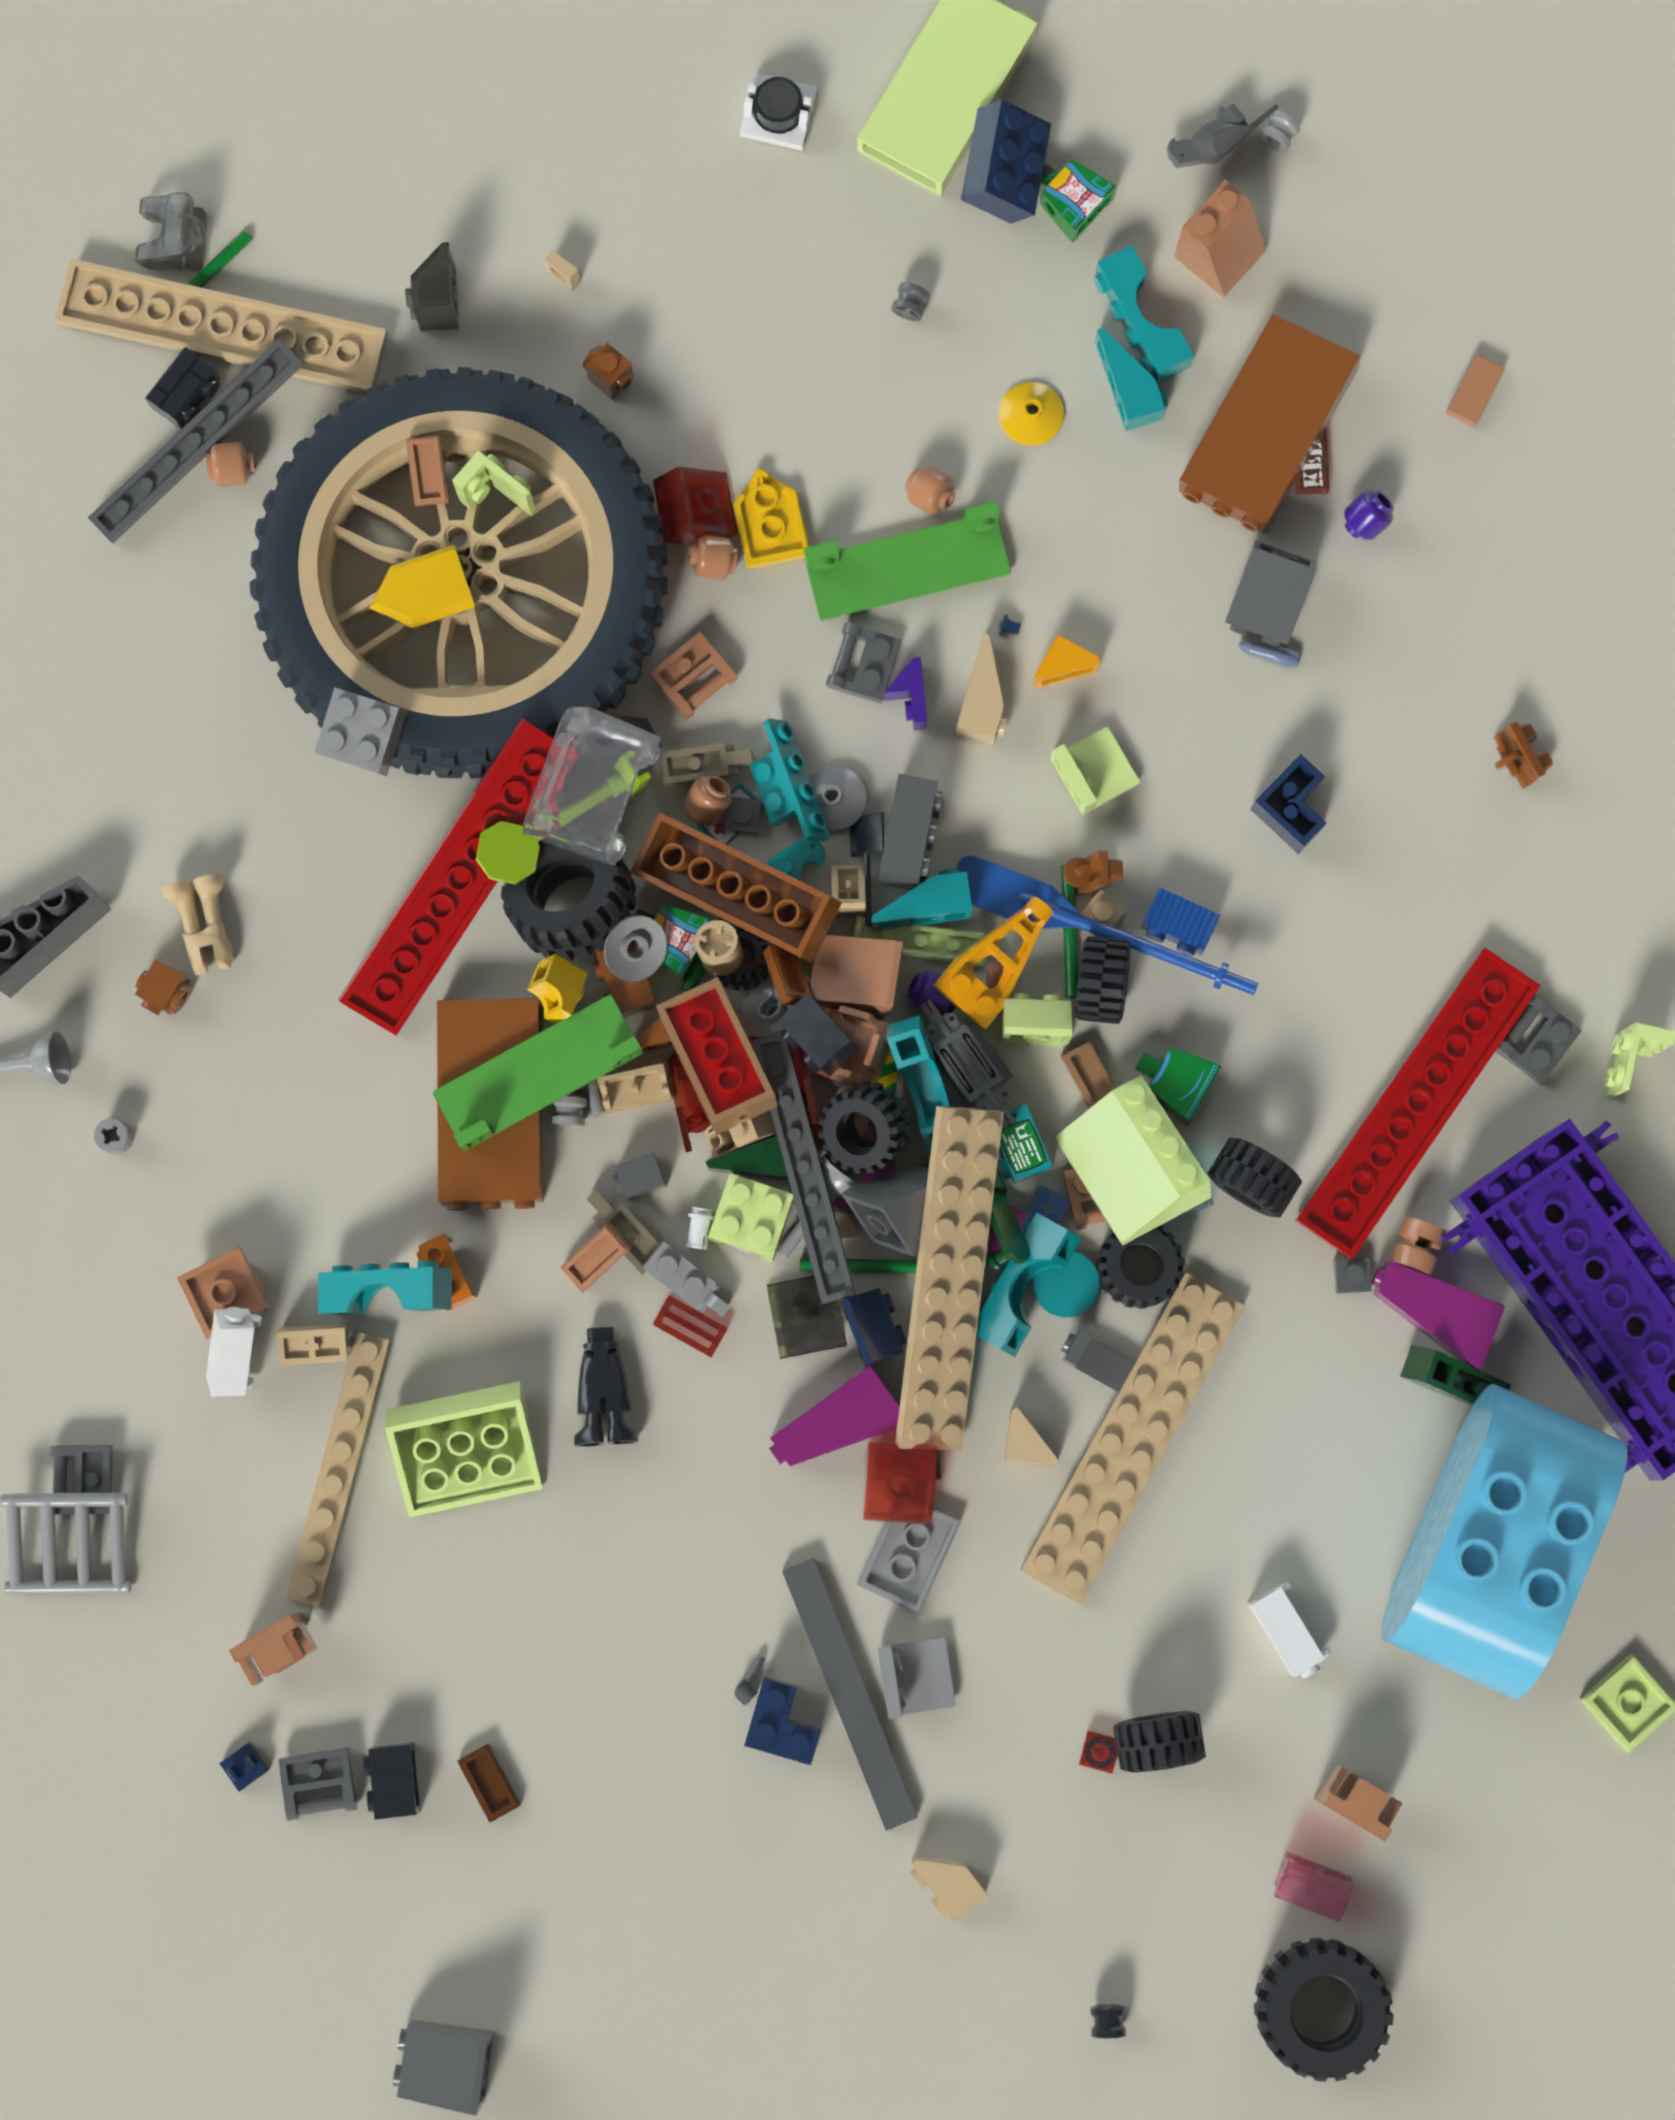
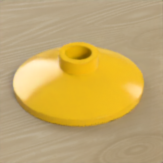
(1026, 427)

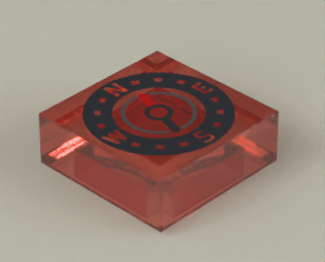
(1099, 1752)

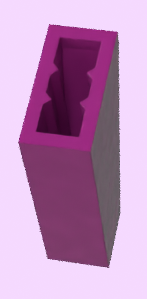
(1445, 1313)
(843, 1418)

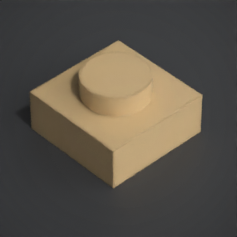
(1103, 909)

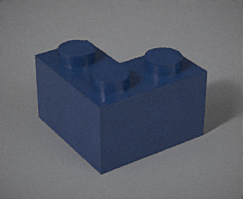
(1284, 806)
(773, 1731)

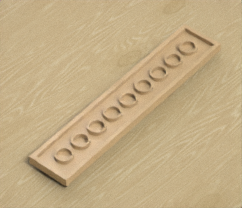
(218, 324)
(949, 1277)
(1132, 1438)

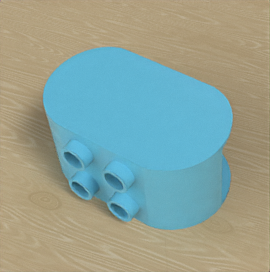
(1505, 1542)

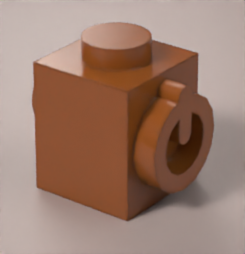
(608, 370)
(162, 989)

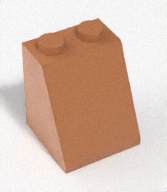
(1221, 239)
(855, 974)

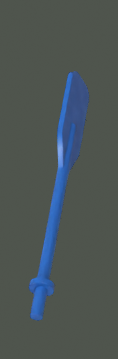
(1007, 892)

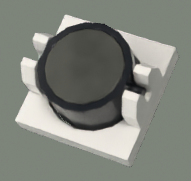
(778, 109)

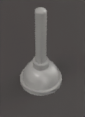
(47, 1059)
(837, 1182)

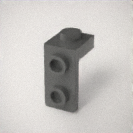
(1096, 1360)

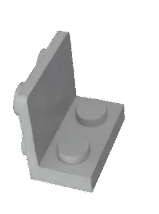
(916, 1677)

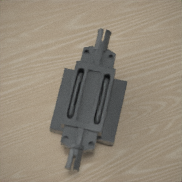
(968, 1063)

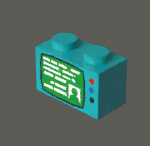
(1022, 1148)

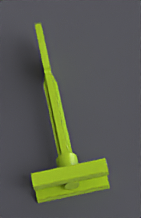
(511, 855)

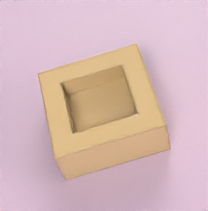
(562, 270)

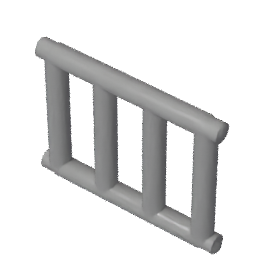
(81, 1502)

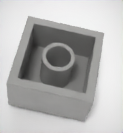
(360, 731)

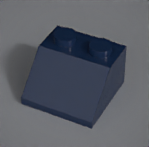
(873, 1327)

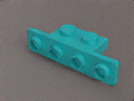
(785, 784)

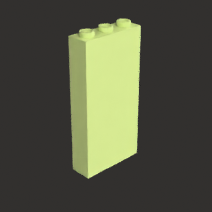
(933, 100)

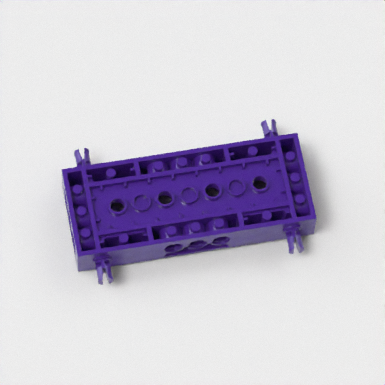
(1579, 1314)

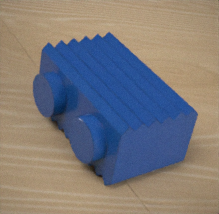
(1179, 922)

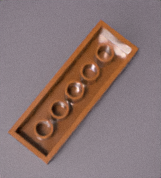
(736, 887)

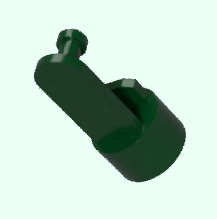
(1007, 1230)

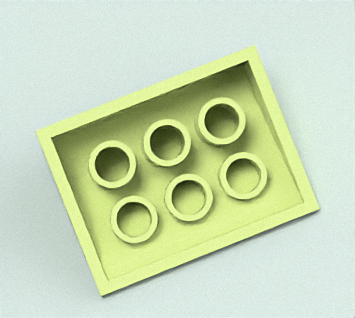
(1134, 1161)
(463, 1449)

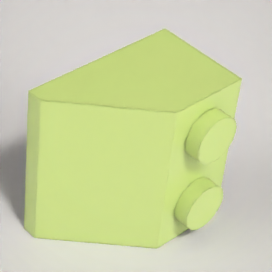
(1036, 1020)

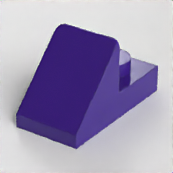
(910, 686)

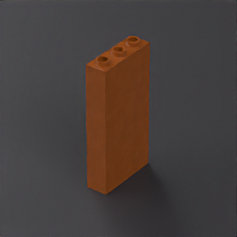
(1268, 424)
(511, 1162)

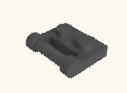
(874, 666)
(1545, 1047)
(92, 1472)
(314, 1772)

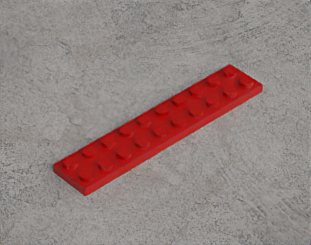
(446, 890)
(1417, 1103)

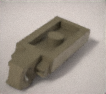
(691, 763)
(637, 1236)

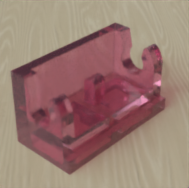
(1313, 1886)

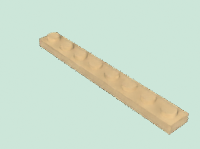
(338, 1469)

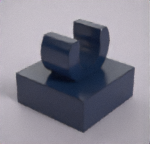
(244, 1766)

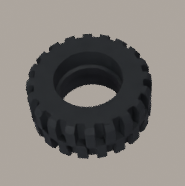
(576, 929)
(1363, 2035)

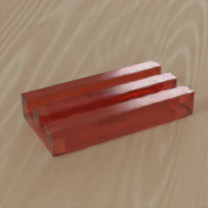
(715, 1340)

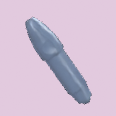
(1279, 656)

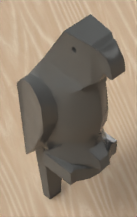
(1214, 138)

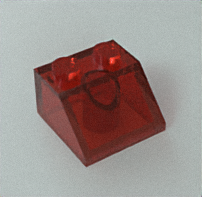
(694, 505)
(899, 1483)

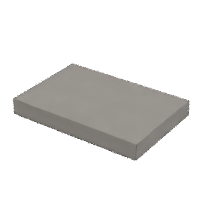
(908, 1559)

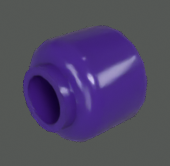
(1368, 515)
(922, 990)

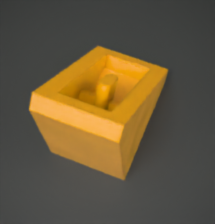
(1065, 662)

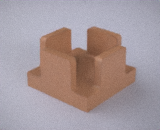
(869, 1037)
(221, 1285)
(274, 1648)
(1359, 1802)

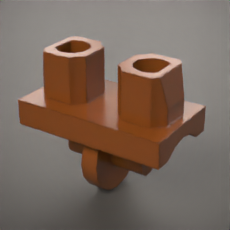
(1519, 755)
(1092, 872)

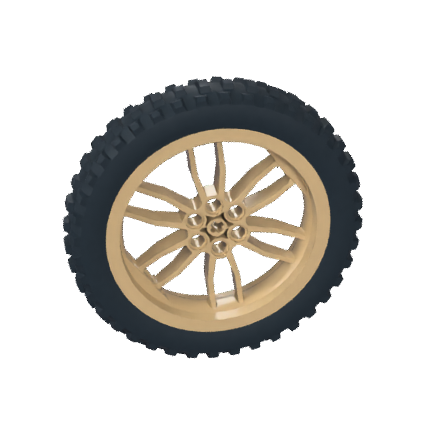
(517, 420)

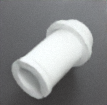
(699, 1228)

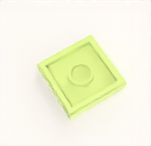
(1629, 1703)

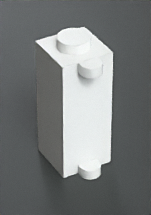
(231, 1351)
(1288, 1632)

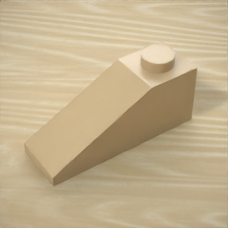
(983, 704)

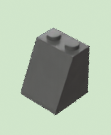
(1271, 594)
(892, 1207)
(444, 2065)

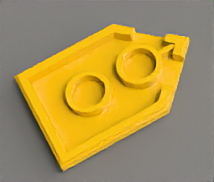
(770, 522)
(424, 589)

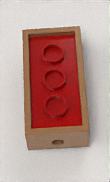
(717, 1056)

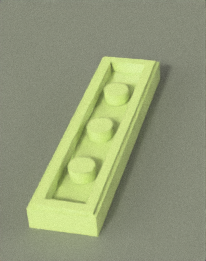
(925, 941)

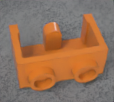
(440, 1250)

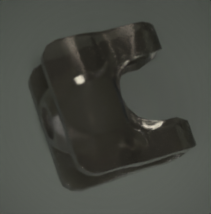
(182, 235)

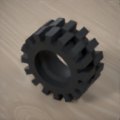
(755, 970)

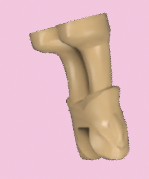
(214, 934)

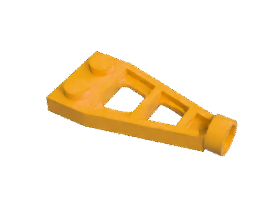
(972, 995)

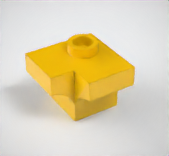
(558, 987)

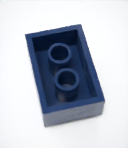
(1006, 161)

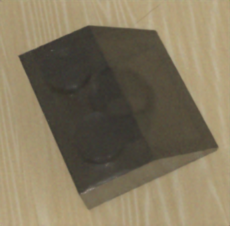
(434, 292)
(801, 1319)

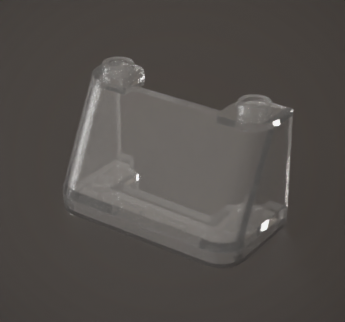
(589, 783)

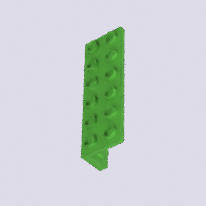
(907, 564)
(537, 1073)

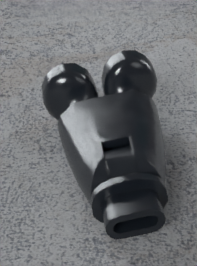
(603, 1391)

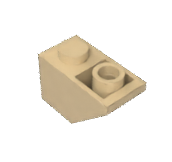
(742, 1135)
(950, 1882)

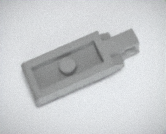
(685, 1279)

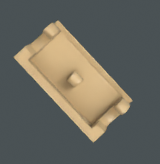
(634, 1088)
(313, 1343)

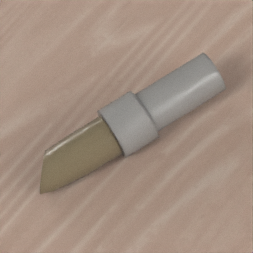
(594, 1098)

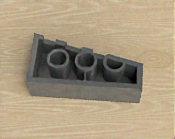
(44, 930)

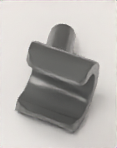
(744, 1691)

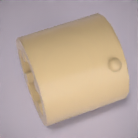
(718, 947)

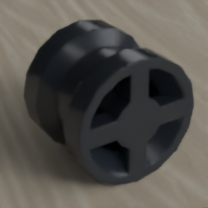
(1108, 2021)

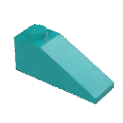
(1131, 384)
(934, 901)

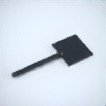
(867, 839)

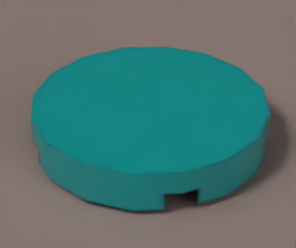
(1069, 1289)

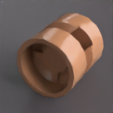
(1414, 1257)

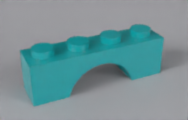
(1162, 349)
(921, 1071)
(417, 1288)
(1002, 1316)

